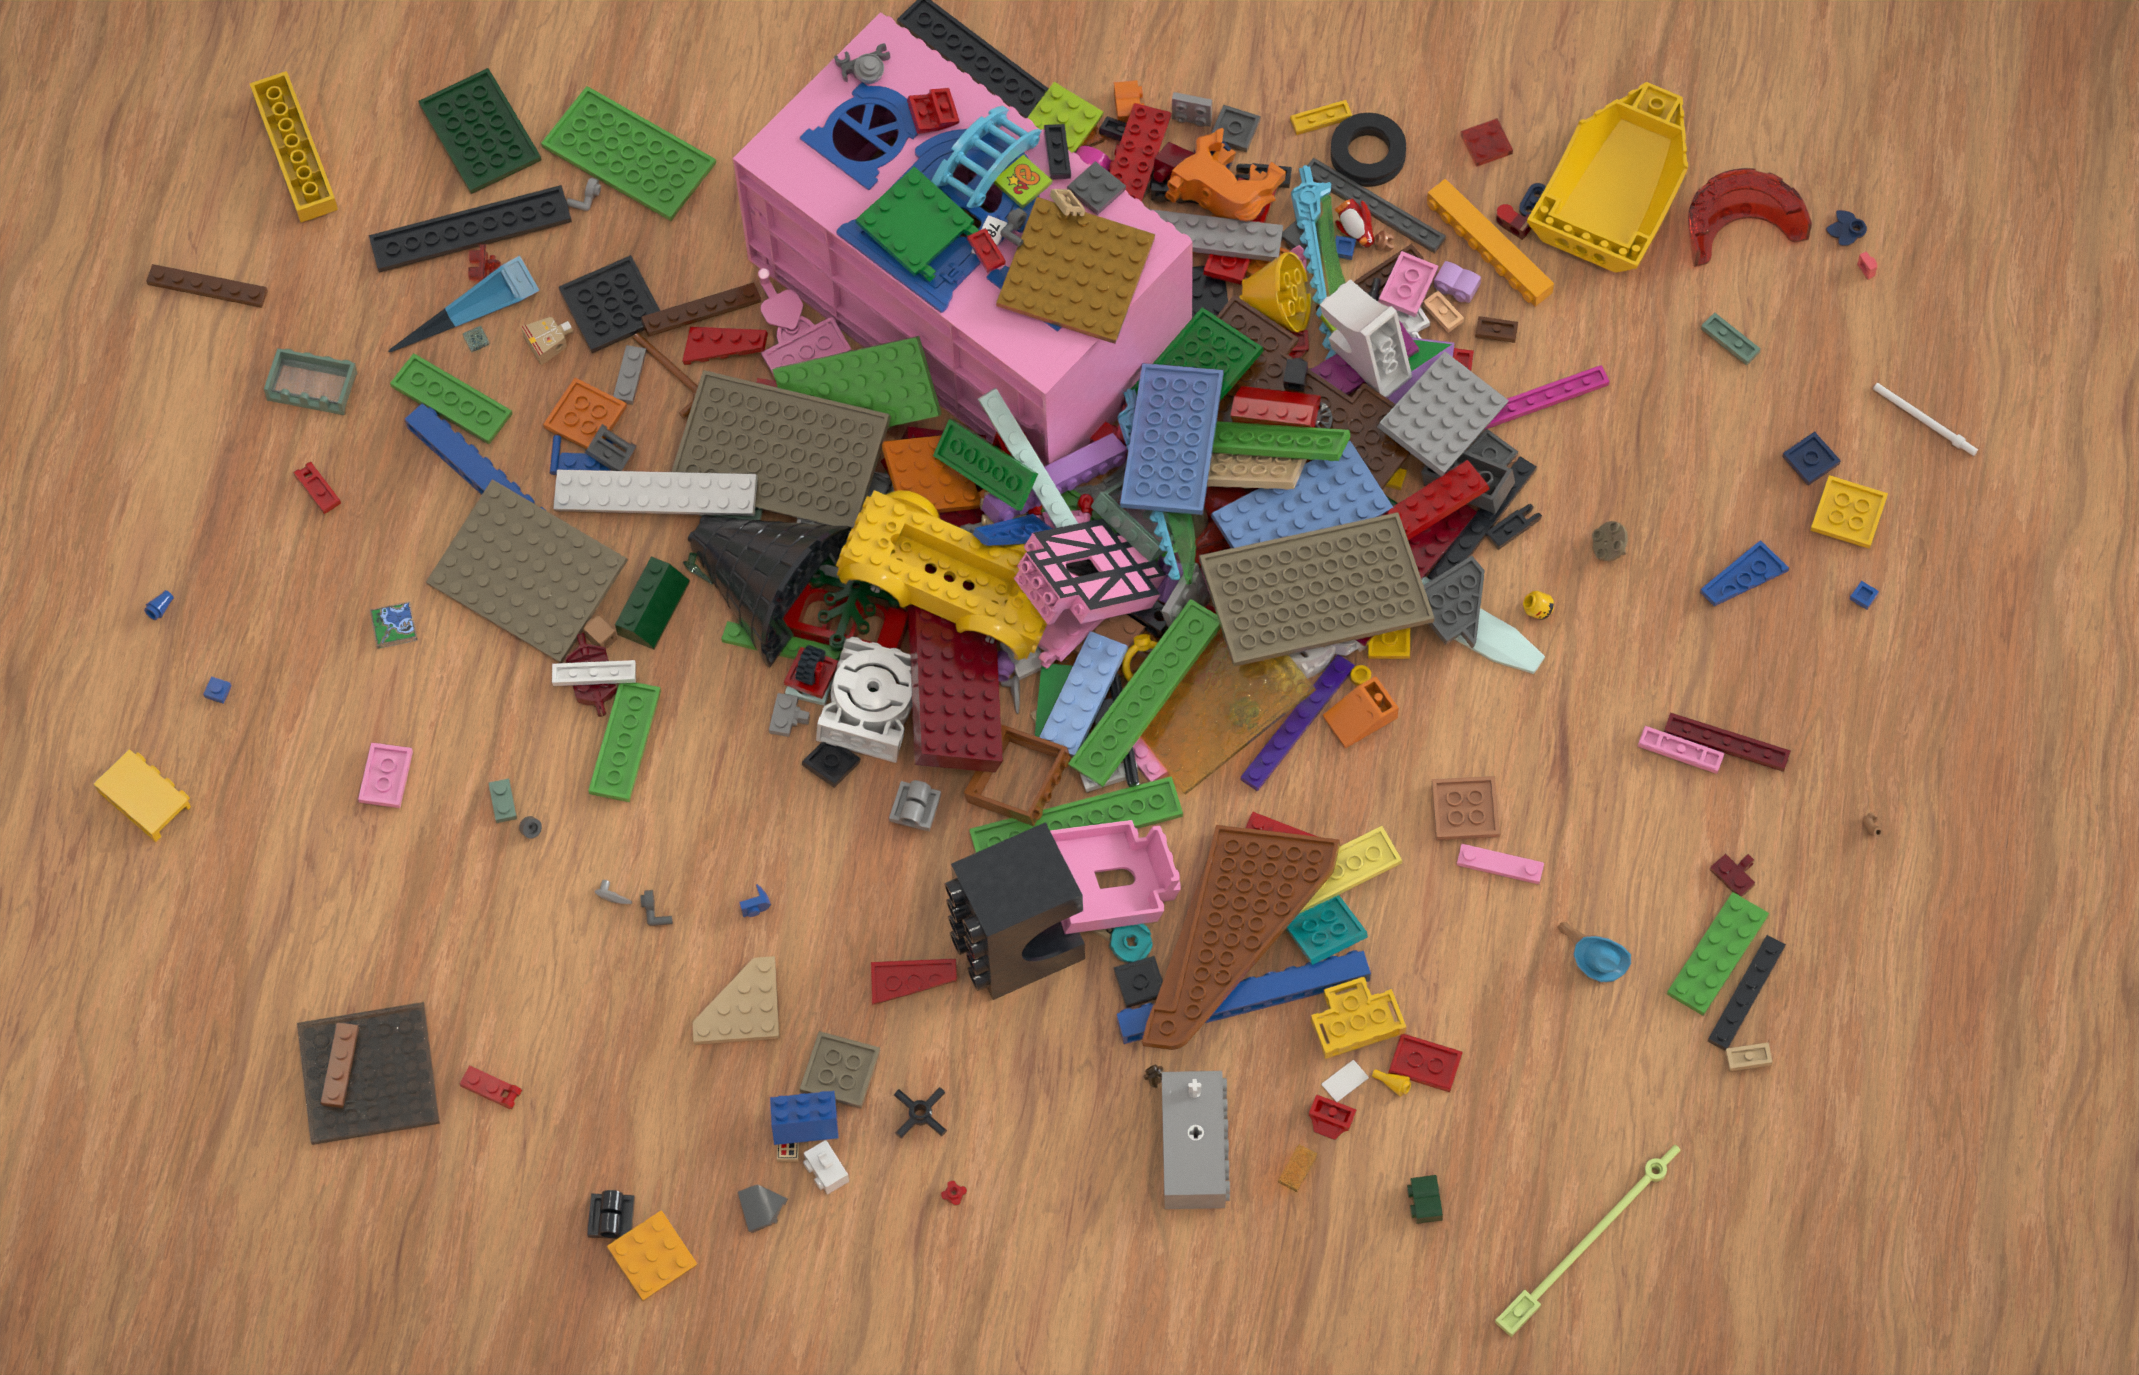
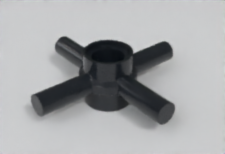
(920, 1105)

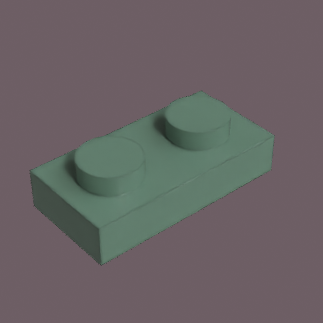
(502, 800)

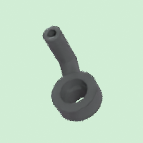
(1015, 221)
(648, 902)

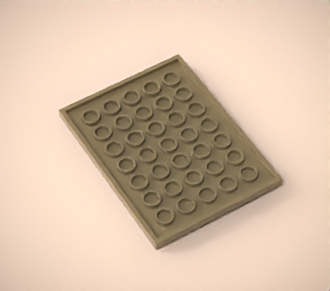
(526, 571)

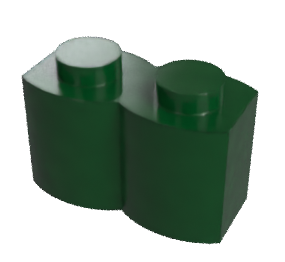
(1425, 1198)

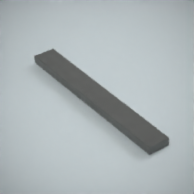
(1379, 207)

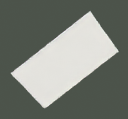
(1345, 1080)

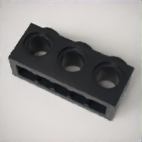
(1148, 619)

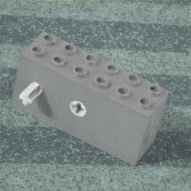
(1195, 1140)

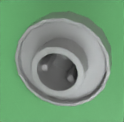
(868, 68)

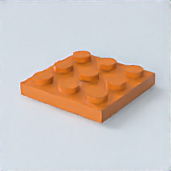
(582, 413)

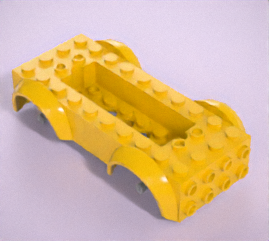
(904, 533)

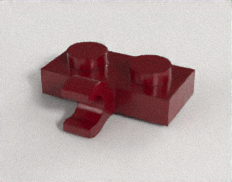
(1734, 875)

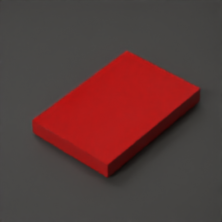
(1425, 1062)

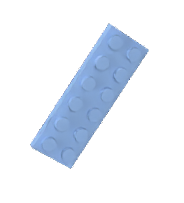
(1084, 692)

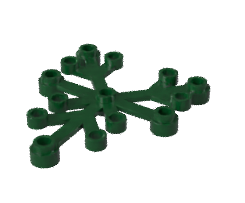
(848, 609)

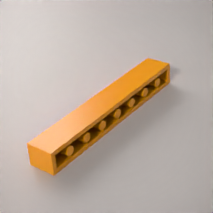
(1490, 243)

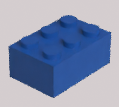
(804, 1117)

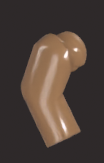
(1872, 829)

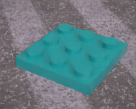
(1326, 929)

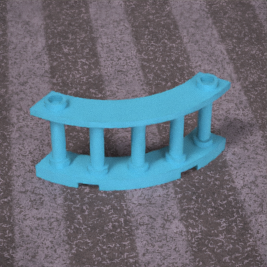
(970, 139)

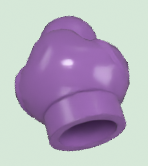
(1005, 666)

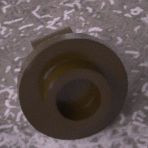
(1152, 1073)

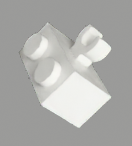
(826, 1167)

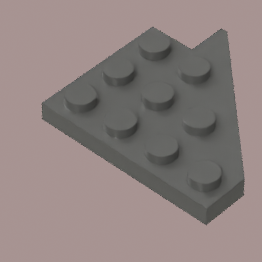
(1457, 601)

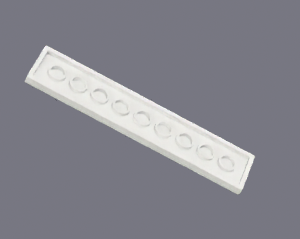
(655, 492)

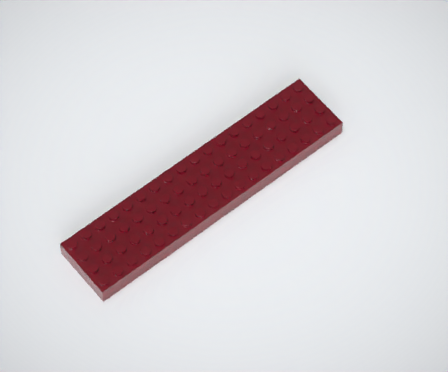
(953, 678)

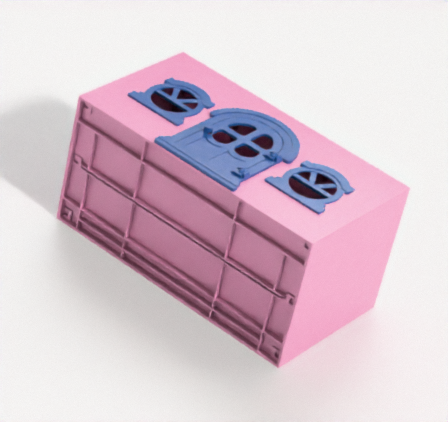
(812, 179)

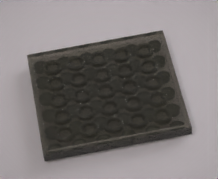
(388, 1079)

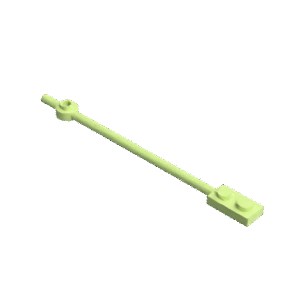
(1526, 1304)

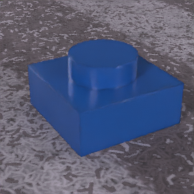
(1345, 247)
(1864, 595)
(217, 690)

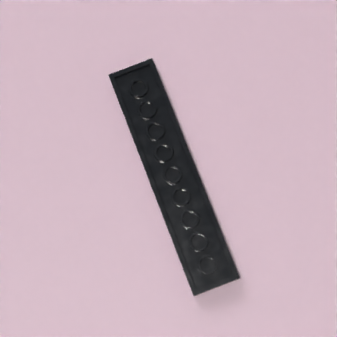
(973, 55)
(470, 228)

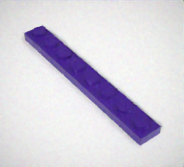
(1297, 723)

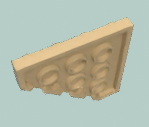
(743, 1008)

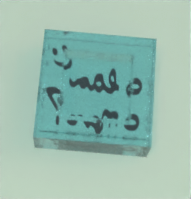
(476, 339)

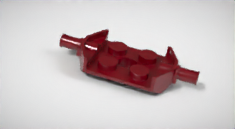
(594, 693)

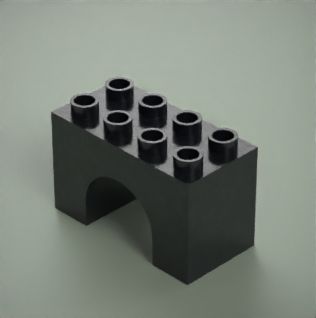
(1011, 909)

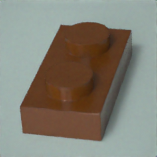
(1496, 329)

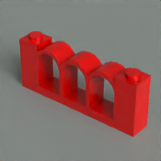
(891, 634)

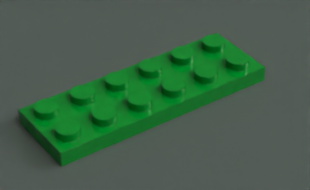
(985, 464)

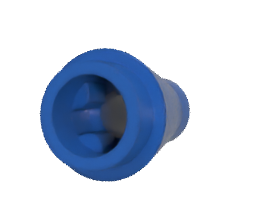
(157, 607)

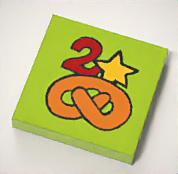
(1023, 181)

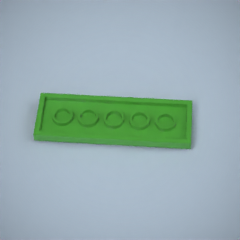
(451, 398)
(624, 741)
(1717, 953)

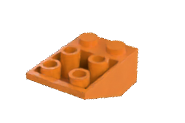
(1361, 712)

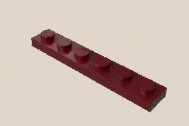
(1727, 742)

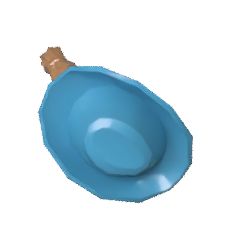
(1598, 956)

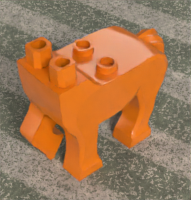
(1214, 185)

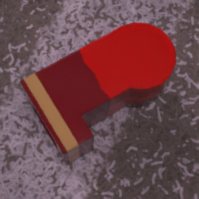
(1513, 221)

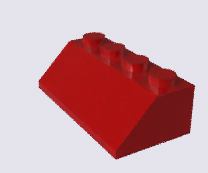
(1275, 407)

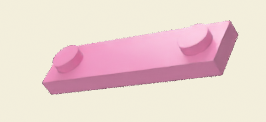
(1681, 749)
(1500, 864)

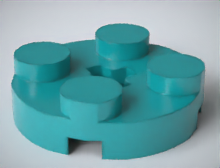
(1131, 953)

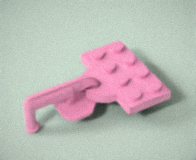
(796, 343)

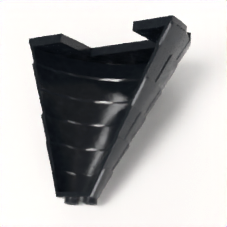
(764, 570)

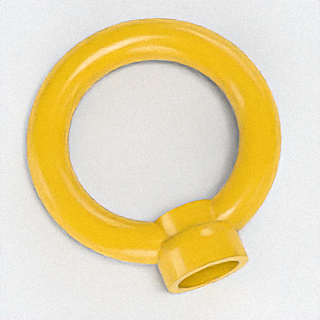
(1141, 643)

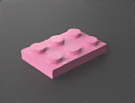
(1408, 284)
(385, 775)

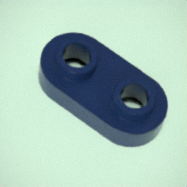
(1529, 200)

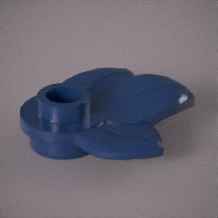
(1845, 228)

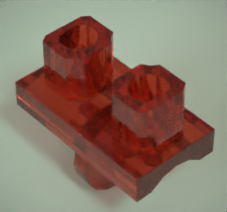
(485, 264)

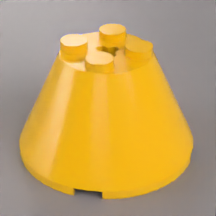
(1280, 292)

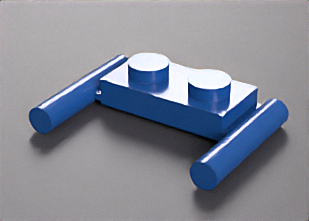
(572, 461)

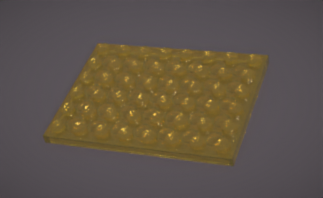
(1221, 711)

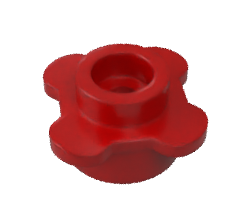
(954, 1199)

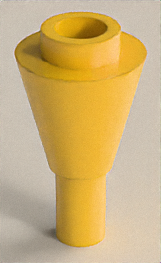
(1396, 1083)

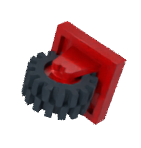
(811, 671)

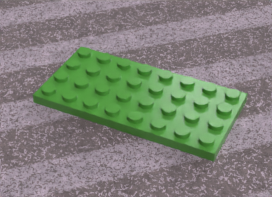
(628, 153)
(877, 378)

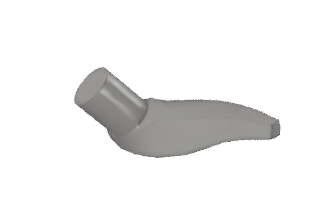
(1015, 691)
(610, 896)

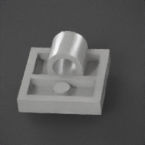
(1191, 109)

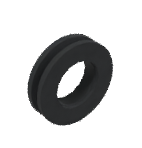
(1371, 125)

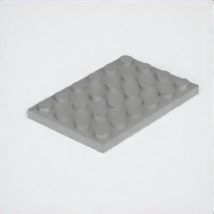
(1442, 413)

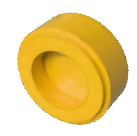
(1360, 674)

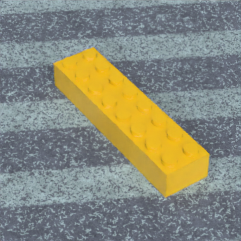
(293, 146)

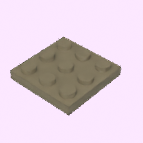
(840, 1067)

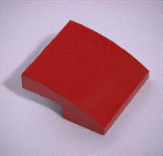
(933, 110)

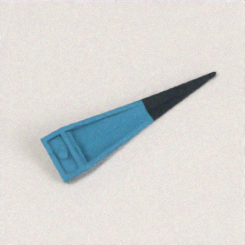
(498, 290)

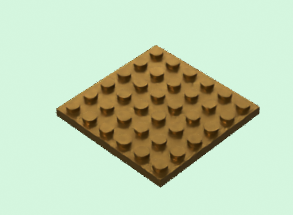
(1076, 271)

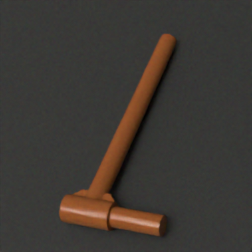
(671, 367)

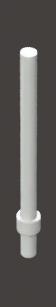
(1957, 440)

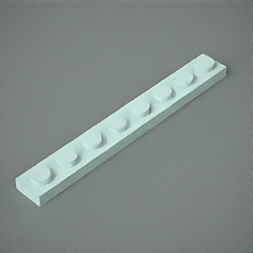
(1023, 452)

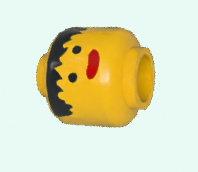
(1538, 605)

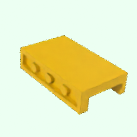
(141, 794)

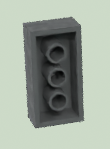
(1498, 477)

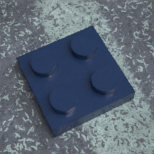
(1811, 458)

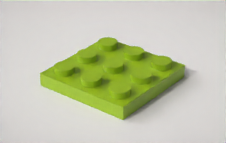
(1066, 108)

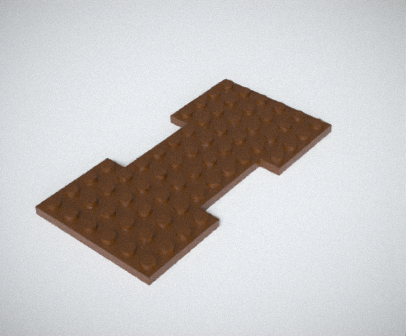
(1358, 414)

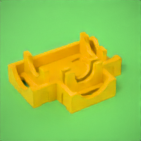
(1356, 1018)

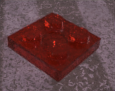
(1486, 142)

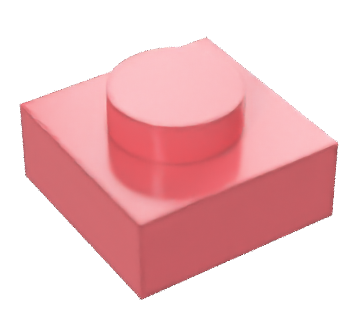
(1867, 265)

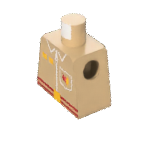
(546, 338)

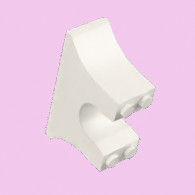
(1367, 337)

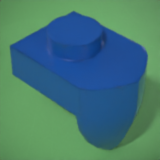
(753, 906)

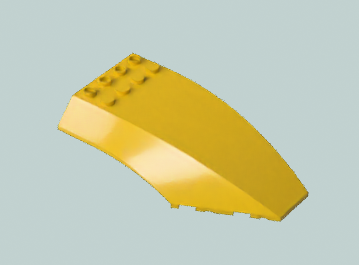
(1616, 180)

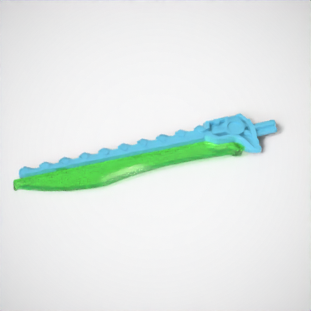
(1307, 211)
(1180, 523)

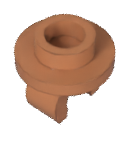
(1381, 241)

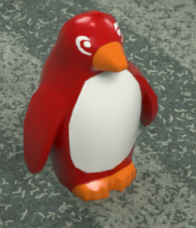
(1356, 222)

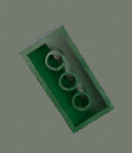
(652, 603)

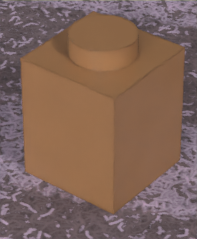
(599, 632)

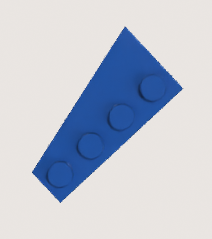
(1010, 531)
(1748, 571)

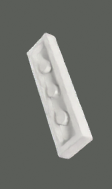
(594, 673)

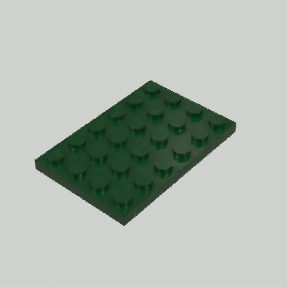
(479, 130)

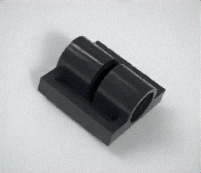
(610, 1214)

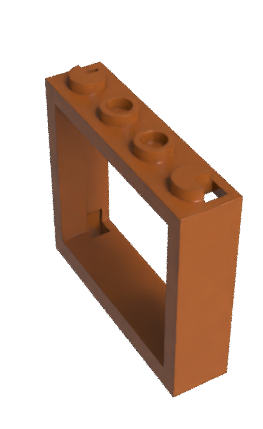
(980, 778)

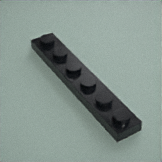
(1746, 993)

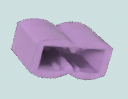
(1457, 282)

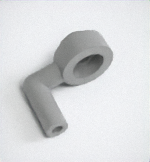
(592, 189)

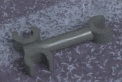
(847, 65)

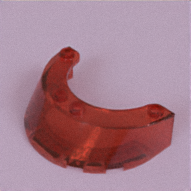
(1744, 195)

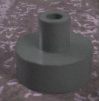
(530, 827)

